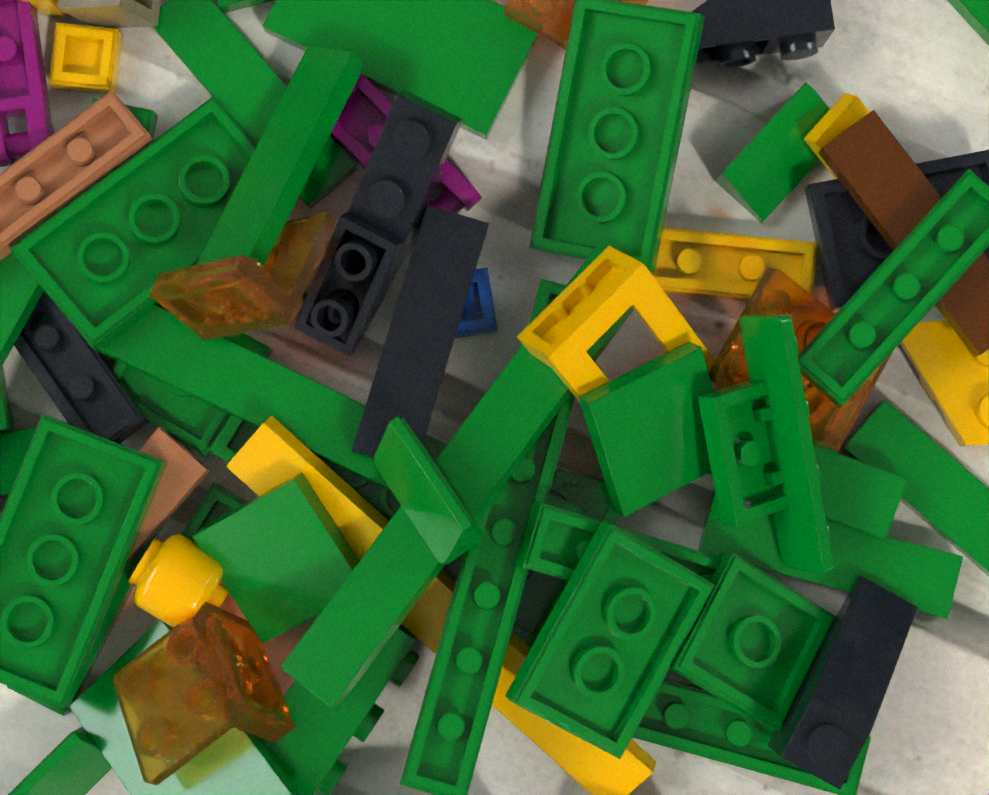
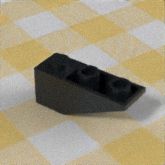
(745, 29)

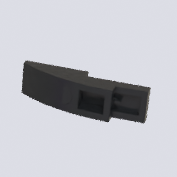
(379, 224)

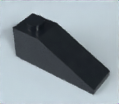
(846, 684)

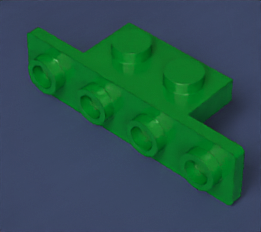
(765, 447)

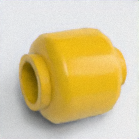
(176, 580)

